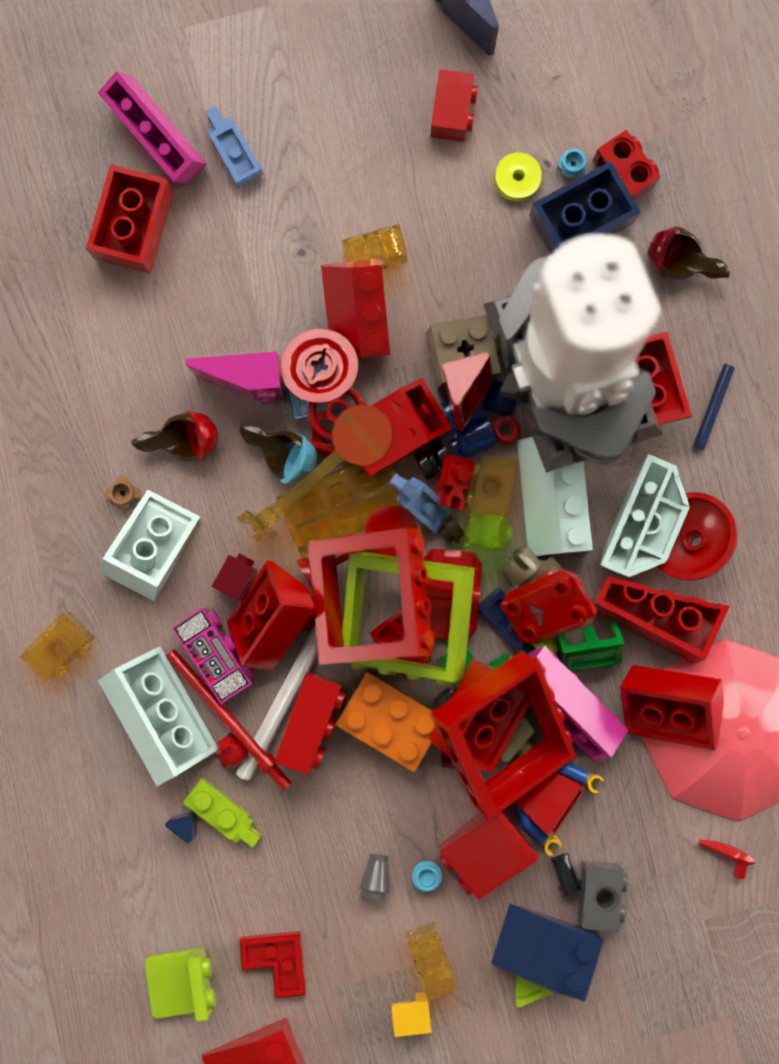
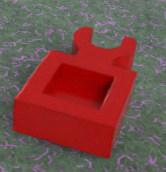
(456, 476)

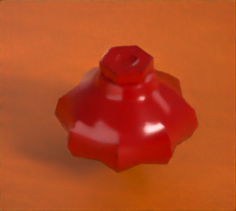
(231, 751)

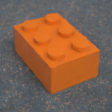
(389, 721)

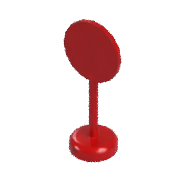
(383, 519)

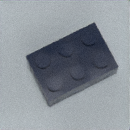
(585, 207)

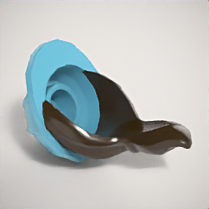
(285, 452)

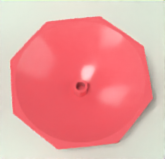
(744, 768)

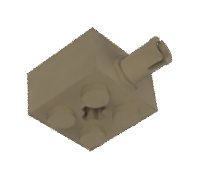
(469, 334)

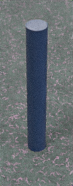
(713, 407)

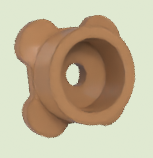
(114, 491)

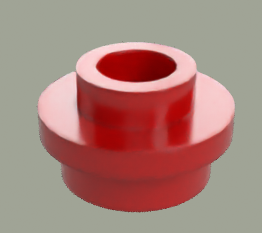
(512, 423)

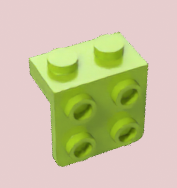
(180, 984)

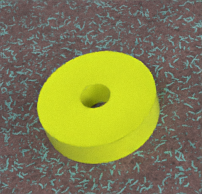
(518, 164)

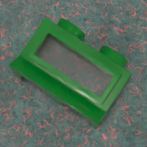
(593, 651)

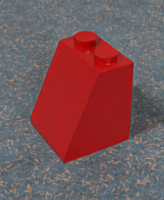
(486, 853)

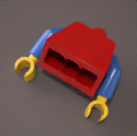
(550, 802)

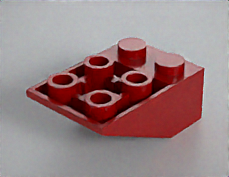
(414, 422)

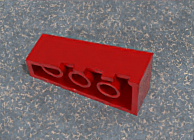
(667, 619)

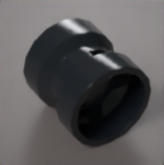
(426, 461)

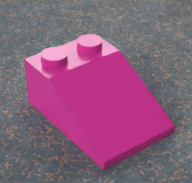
(249, 375)

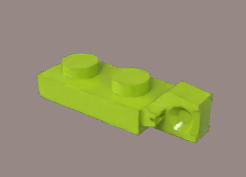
(222, 813)

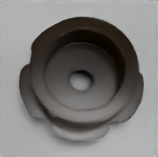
(451, 530)

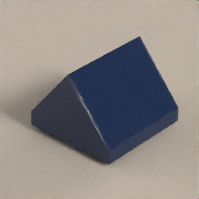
(497, 403)
(183, 826)

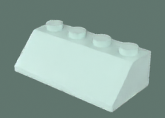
(553, 504)
(158, 715)

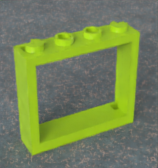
(459, 624)

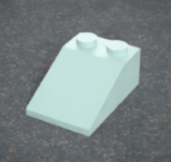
(149, 545)

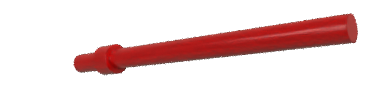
(265, 762)

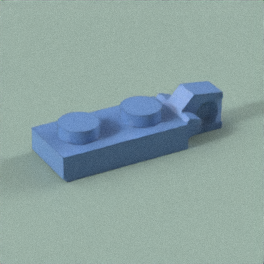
(233, 148)
(420, 502)

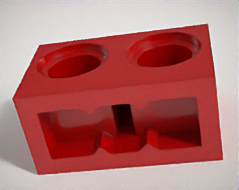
(634, 163)

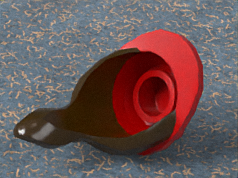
(185, 436)

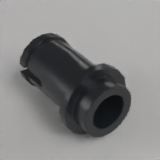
(566, 874)

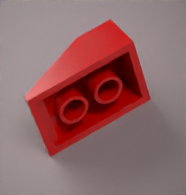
(670, 399)
(264, 1046)

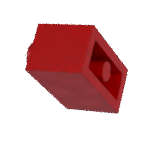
(452, 105)

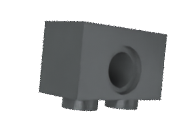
(598, 877)

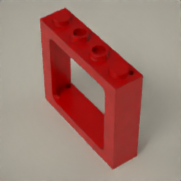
(413, 582)
(527, 770)

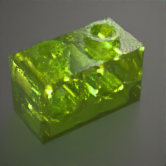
(487, 531)

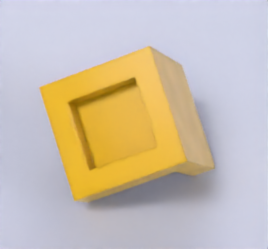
(411, 1016)

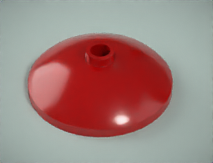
(718, 531)

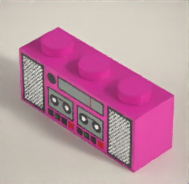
(213, 654)

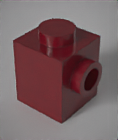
(235, 576)

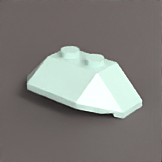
(647, 519)

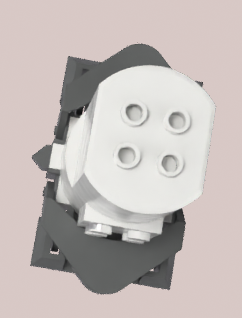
(579, 349)

